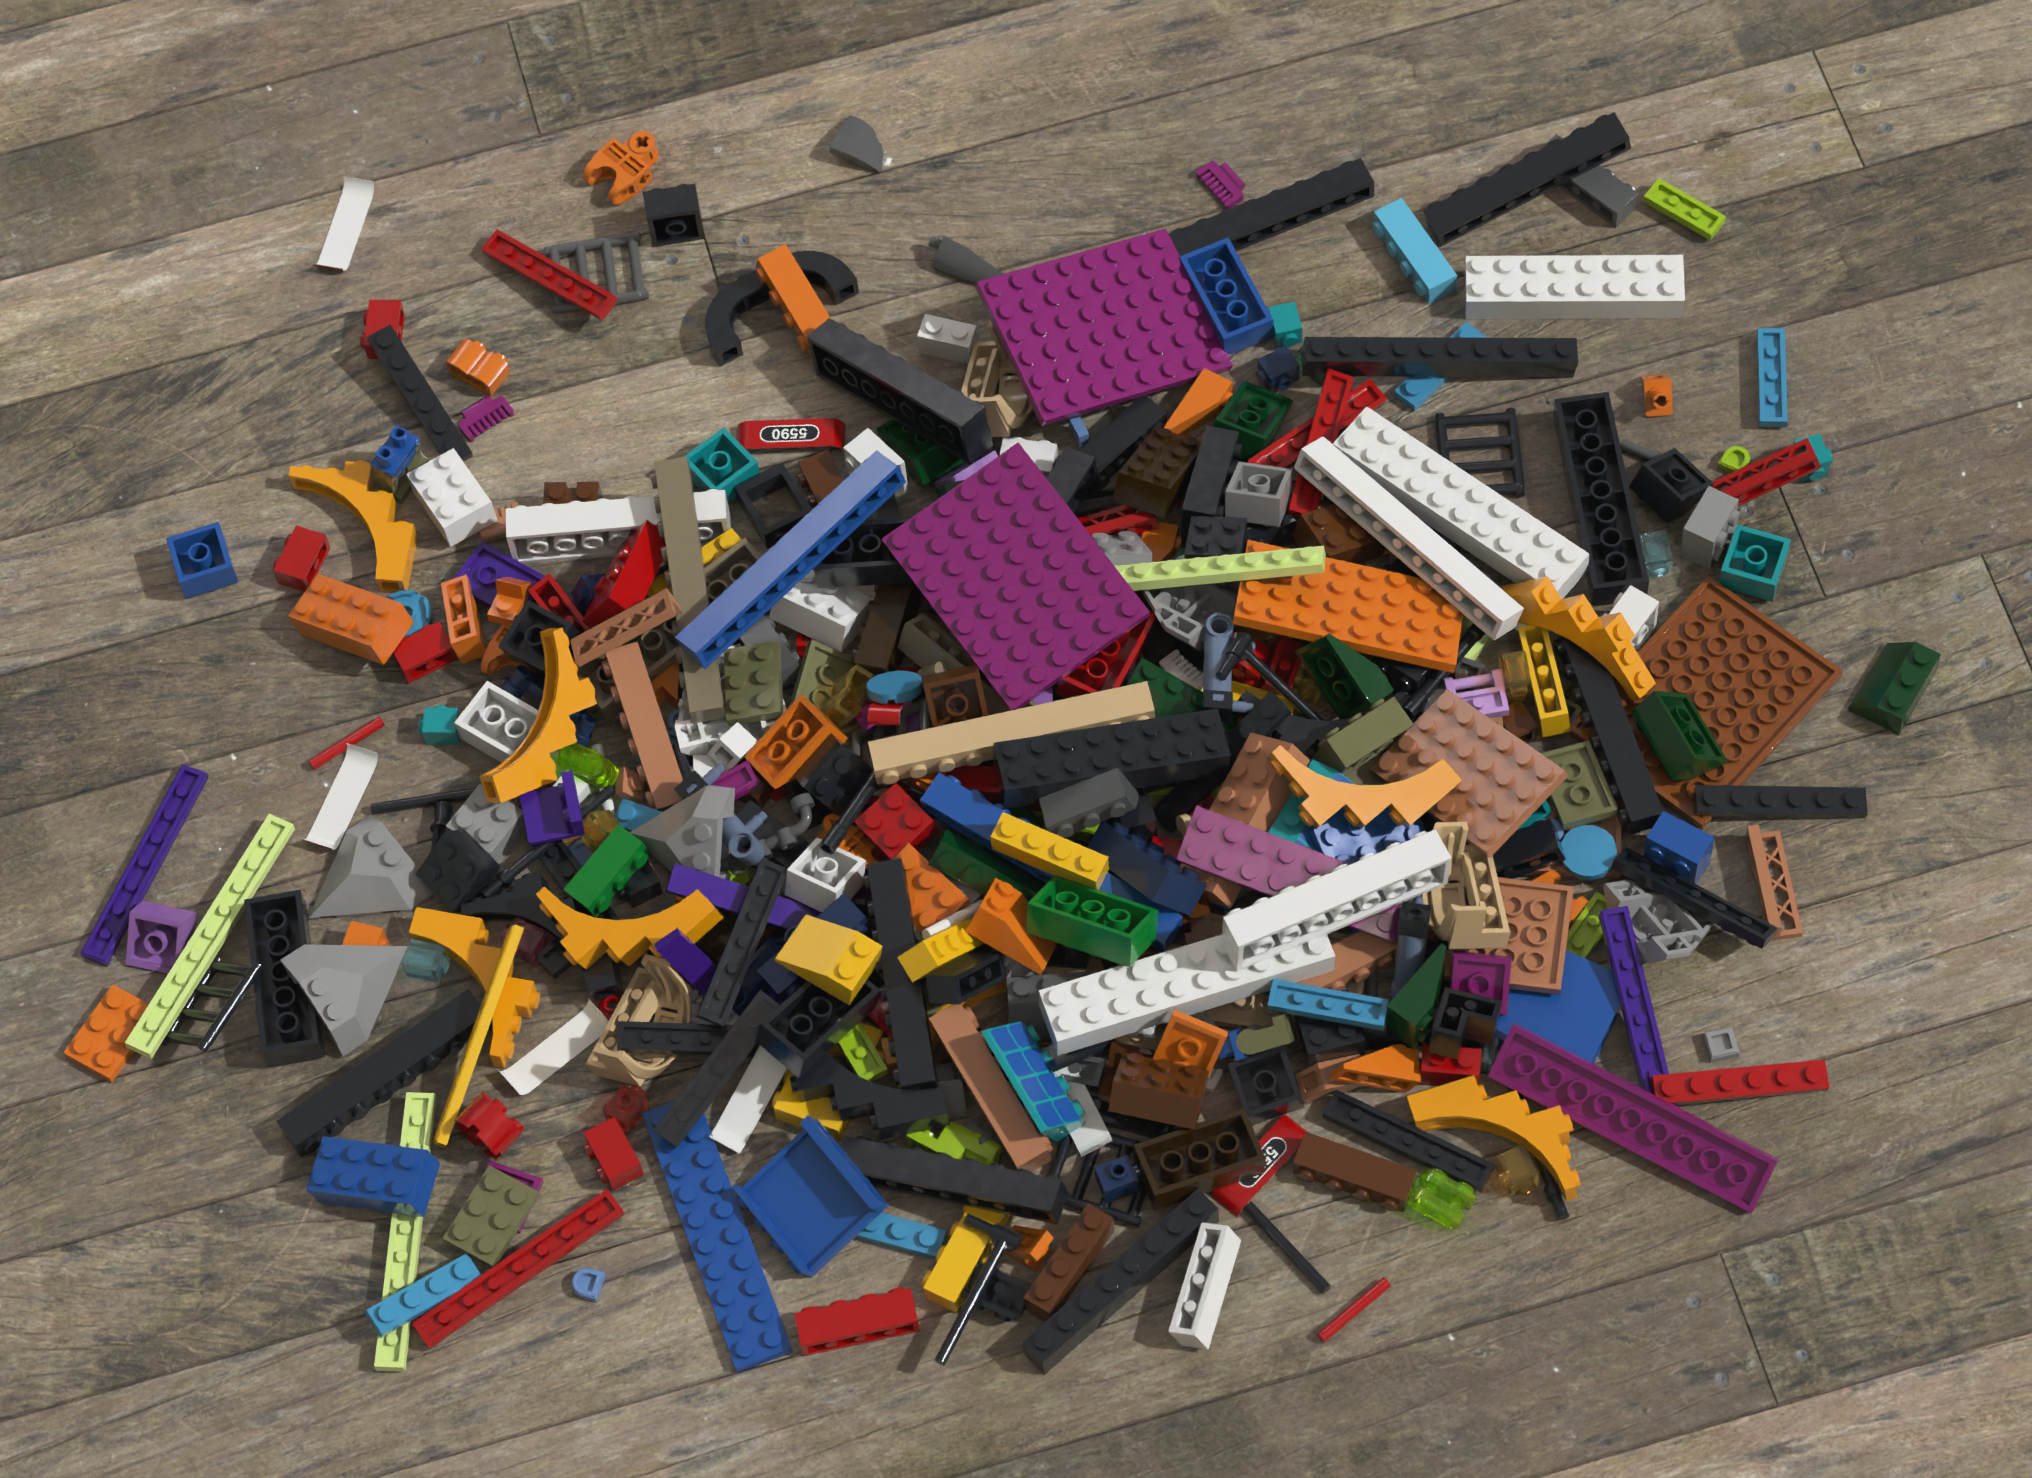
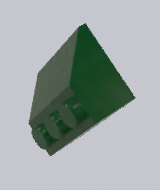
(1895, 684)
(1678, 735)

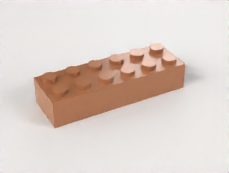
(1251, 796)
(989, 1087)

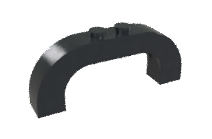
(748, 292)

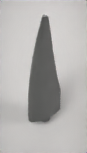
(960, 261)

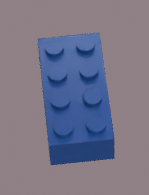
(1228, 296)
(373, 1176)

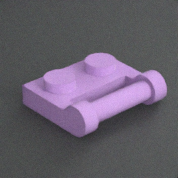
(1488, 701)

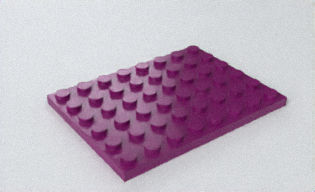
(1102, 326)
(1016, 577)

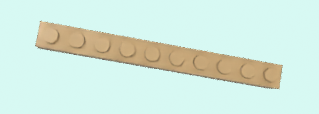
(972, 740)

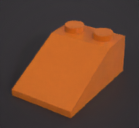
(791, 742)
(1002, 925)

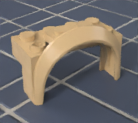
(985, 368)
(1485, 920)
(646, 994)

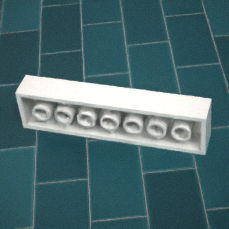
(1574, 287)
(598, 526)
(1335, 899)

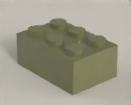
(1364, 737)

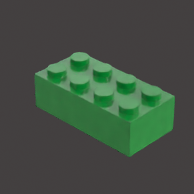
(1092, 921)

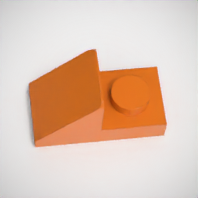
(509, 601)
(668, 686)
(1033, 1248)

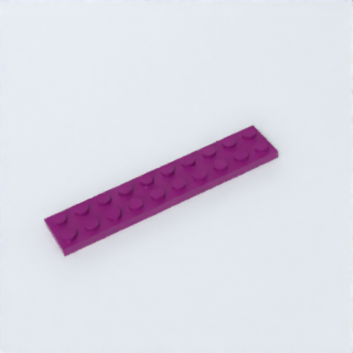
(1633, 1118)

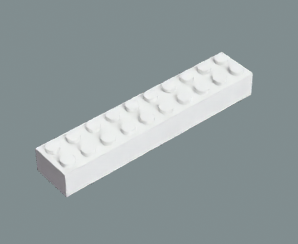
(1461, 505)
(1178, 979)

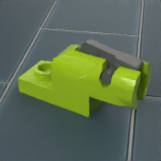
(960, 1143)

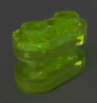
(588, 765)
(1457, 1194)

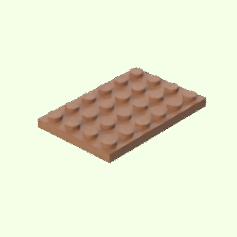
(1498, 771)

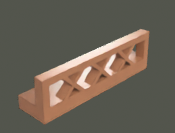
(624, 627)
(1760, 862)

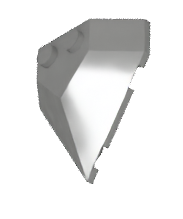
(1187, 608)
(691, 831)
(370, 876)
(1659, 925)
(345, 986)

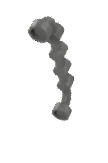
(784, 837)

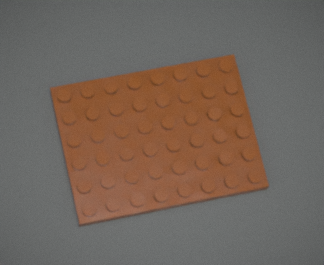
(1742, 677)

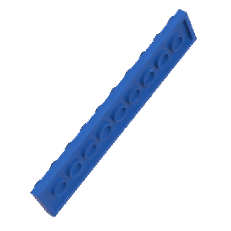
(720, 1244)

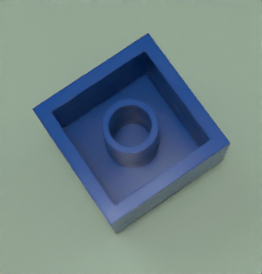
(202, 560)
(1679, 847)

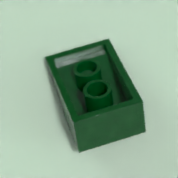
(1255, 415)
(922, 458)
(1343, 675)
(1414, 1007)

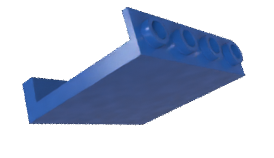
(1574, 1019)
(811, 1199)

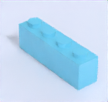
(1414, 250)

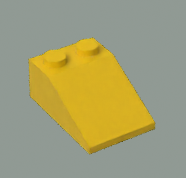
(830, 957)

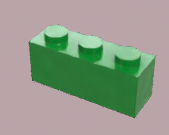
(607, 871)

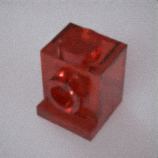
(629, 1114)

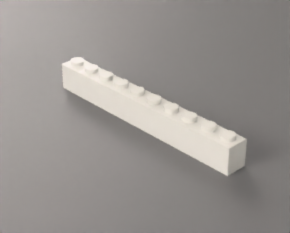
(1408, 538)

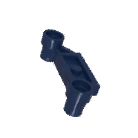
(523, 680)
(753, 981)

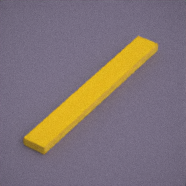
(477, 1036)

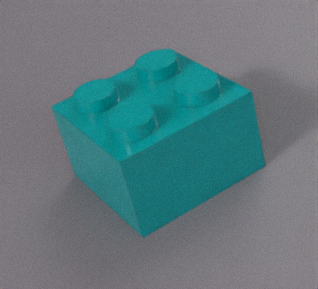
(721, 464)
(1754, 563)

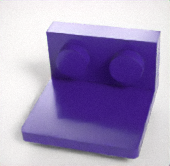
(553, 812)

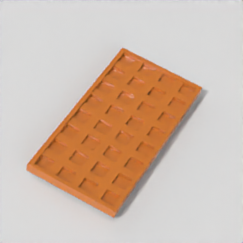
(1358, 605)

